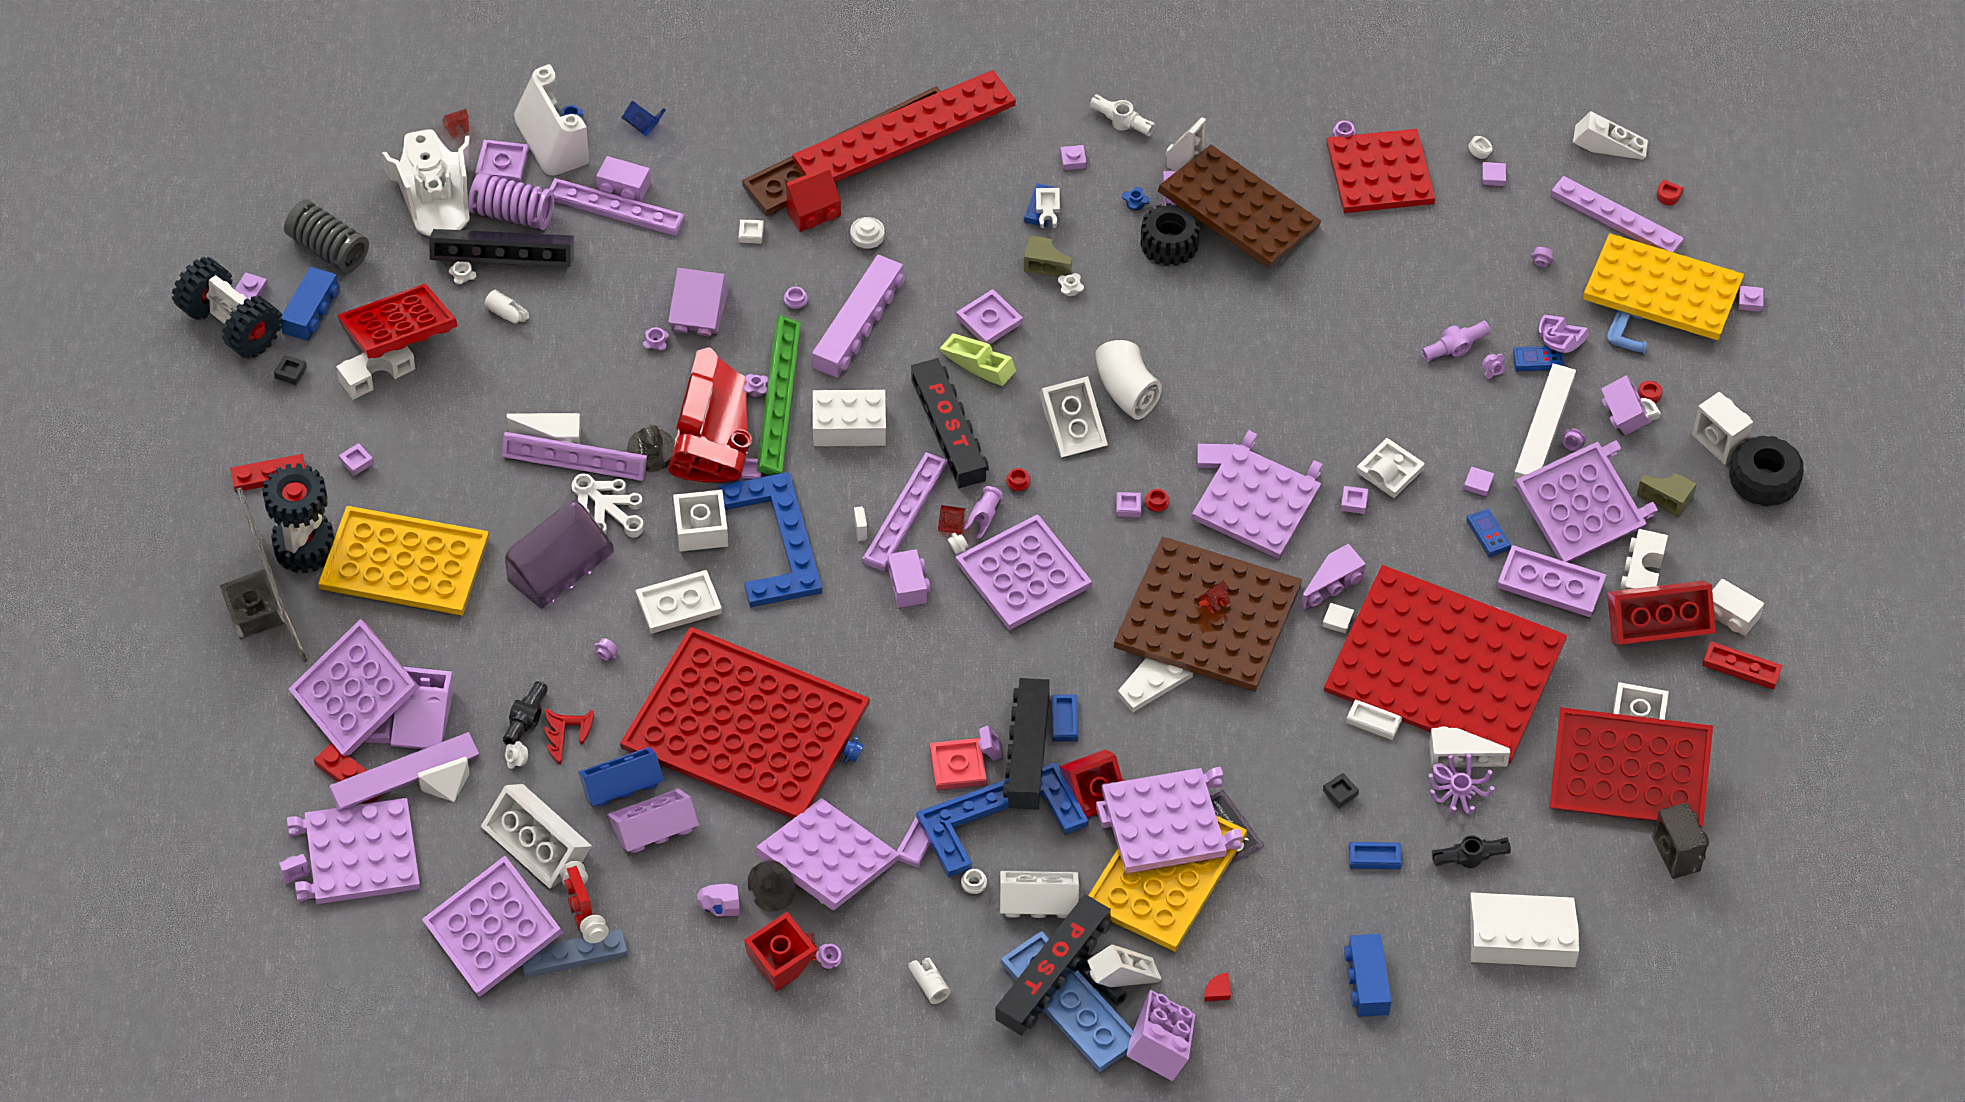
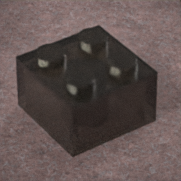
(252, 604)
(1680, 840)

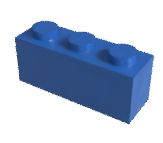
(310, 303)
(621, 777)
(1368, 975)

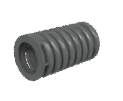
(326, 236)

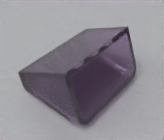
(557, 554)

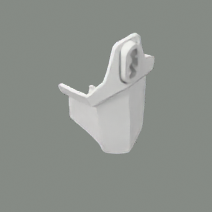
(432, 187)

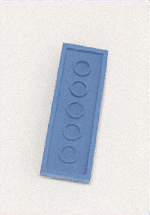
(1078, 1010)

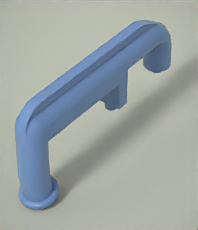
(1617, 330)

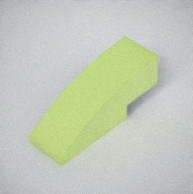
(979, 359)

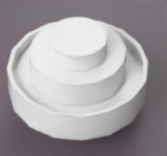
(867, 232)

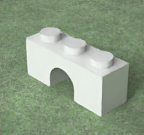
(356, 373)
(1647, 552)

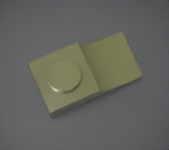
(1045, 259)
(1668, 493)

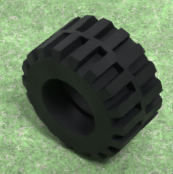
(1169, 248)

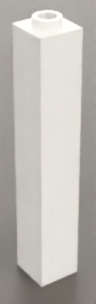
(1546, 420)

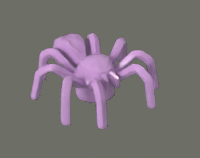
(1459, 784)

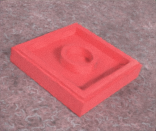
(958, 764)

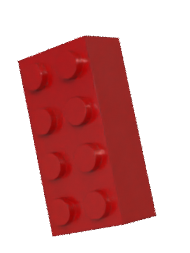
(1661, 612)

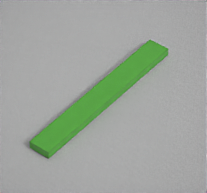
(778, 396)

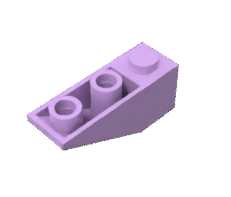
(1335, 574)

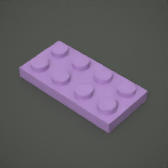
(1551, 581)

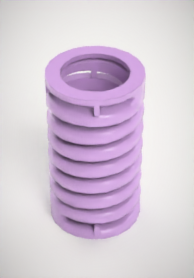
(511, 201)

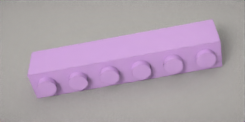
(858, 316)

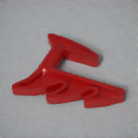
(558, 724)

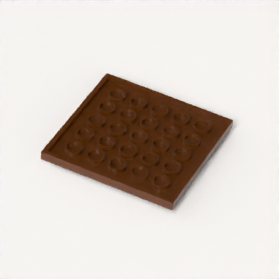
(1224, 645)

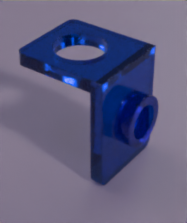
(640, 118)

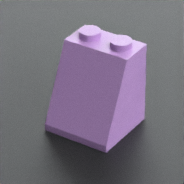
(698, 301)

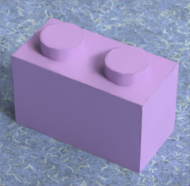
(623, 179)
(1625, 405)
(907, 578)

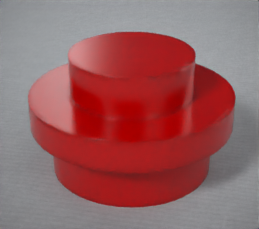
(1018, 479)
(1157, 500)

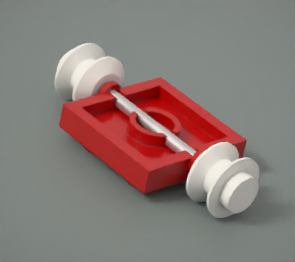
(592, 926)

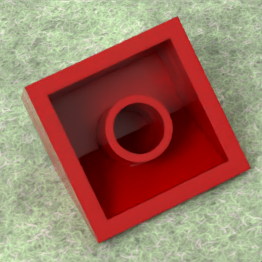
(813, 199)
(1088, 775)
(780, 951)

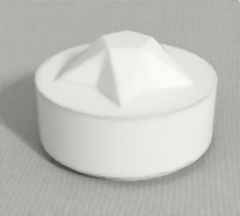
(1480, 147)

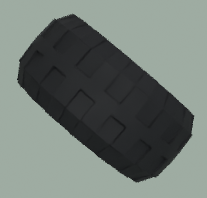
(1770, 454)

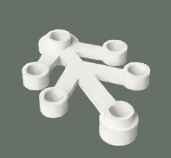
(608, 502)

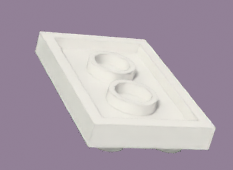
(678, 601)

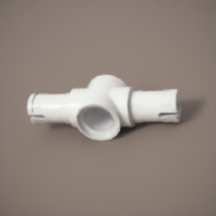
(1122, 115)

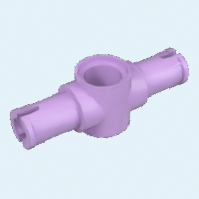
(1455, 341)

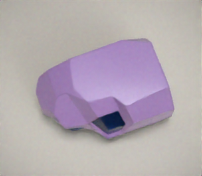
(719, 899)

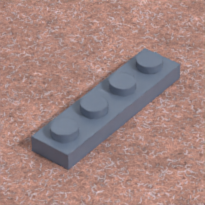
(575, 954)

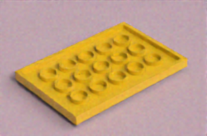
(1663, 286)
(404, 560)
(1164, 899)

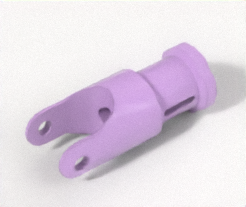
(985, 509)

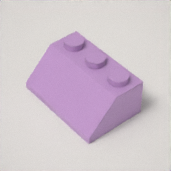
(653, 820)

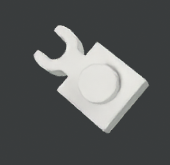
(1048, 203)

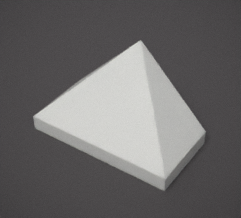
(445, 780)

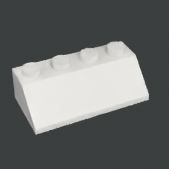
(534, 833)

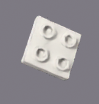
(1390, 467)

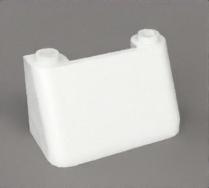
(554, 140)

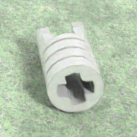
(505, 307)
(930, 980)

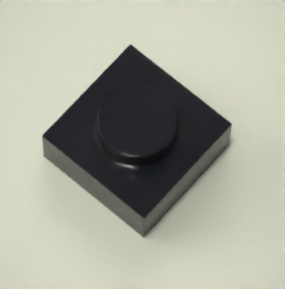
(290, 369)
(1340, 790)

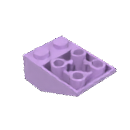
(424, 715)
(1162, 1036)

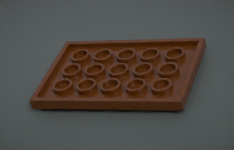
(1239, 206)

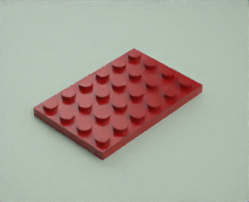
(1629, 764)

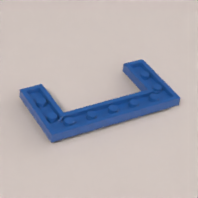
(804, 576)
(942, 818)

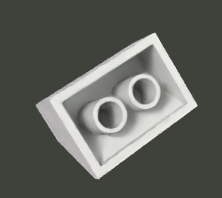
(1038, 893)

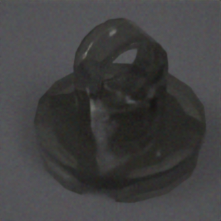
(654, 444)
(771, 885)

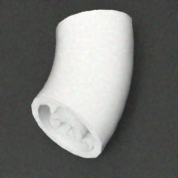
(1127, 378)

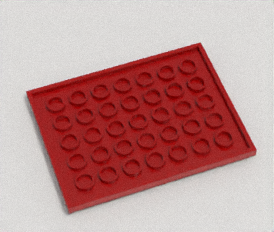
(1445, 660)
(746, 723)

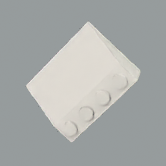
(1523, 930)

